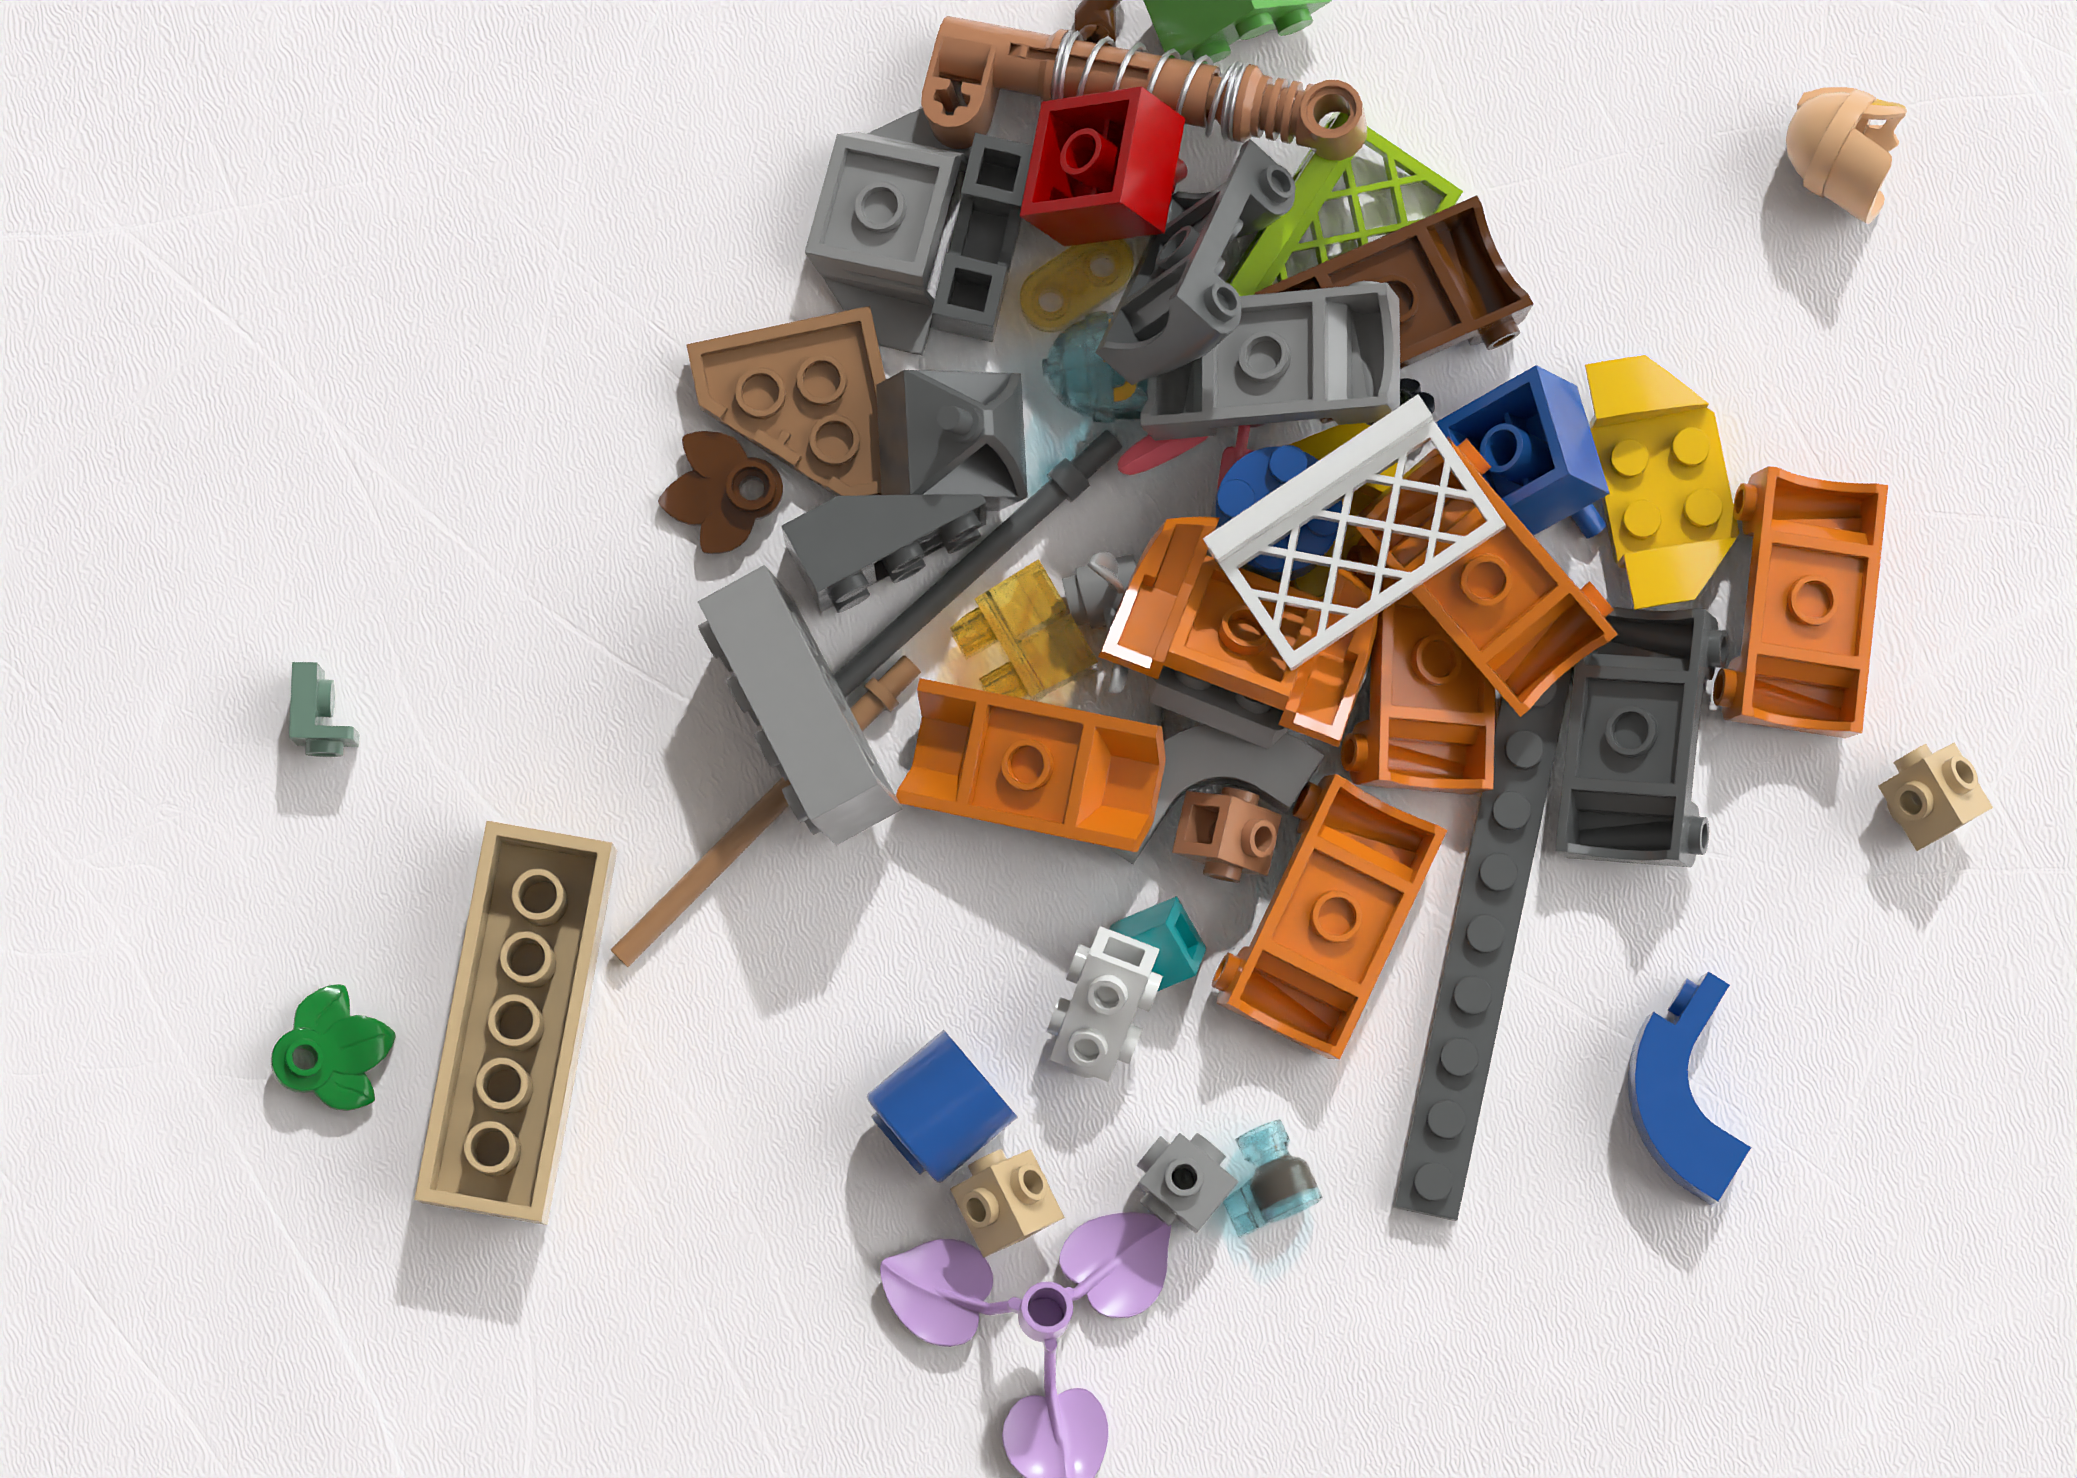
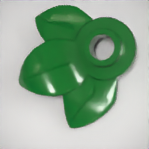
(341, 1048)

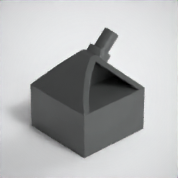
(953, 435)

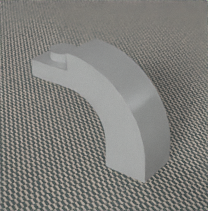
(1212, 757)

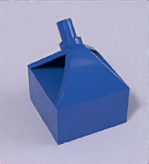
(1537, 450)

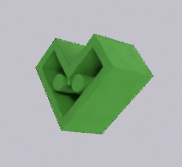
(1212, 25)

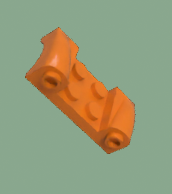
(1503, 599)
(1806, 603)
(1427, 704)
(1330, 917)

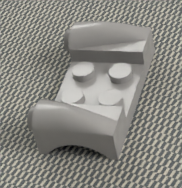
(1288, 361)

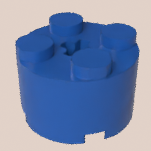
(1255, 478)

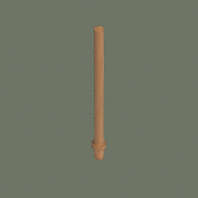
(880, 695)

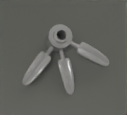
(1094, 599)

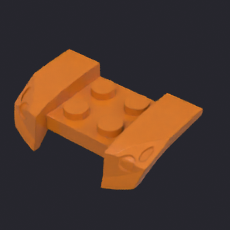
(1193, 620)

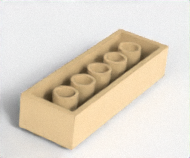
(516, 1023)

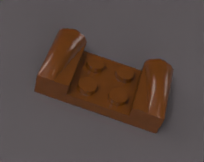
(1445, 282)

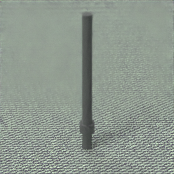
(1065, 481)

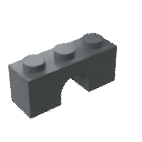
(983, 239)

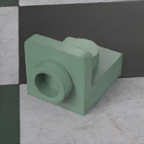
(311, 701)

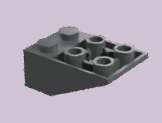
(868, 537)

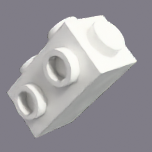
(1096, 1023)

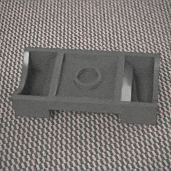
(1175, 298)
(1637, 740)

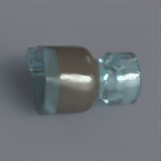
(1279, 1185)

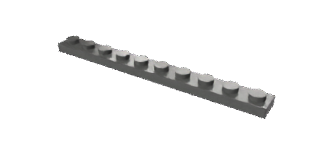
(1480, 957)

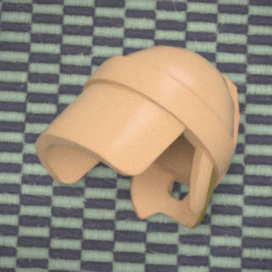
(1839, 148)

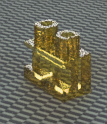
(1012, 613)

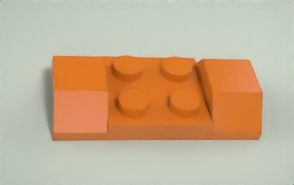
(1035, 766)

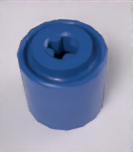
(939, 1108)

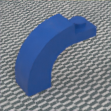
(1661, 1101)

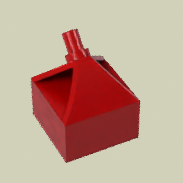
(1103, 167)

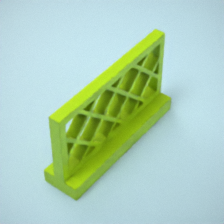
(1314, 181)

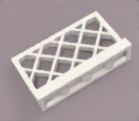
(1323, 486)

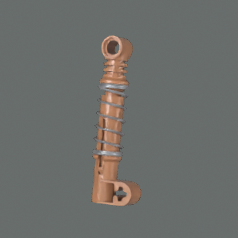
(1066, 66)

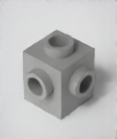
(1192, 1205)

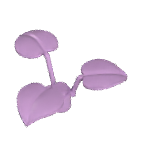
(1112, 1259)

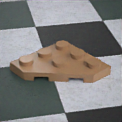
(801, 395)

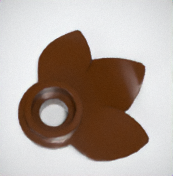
(711, 491)

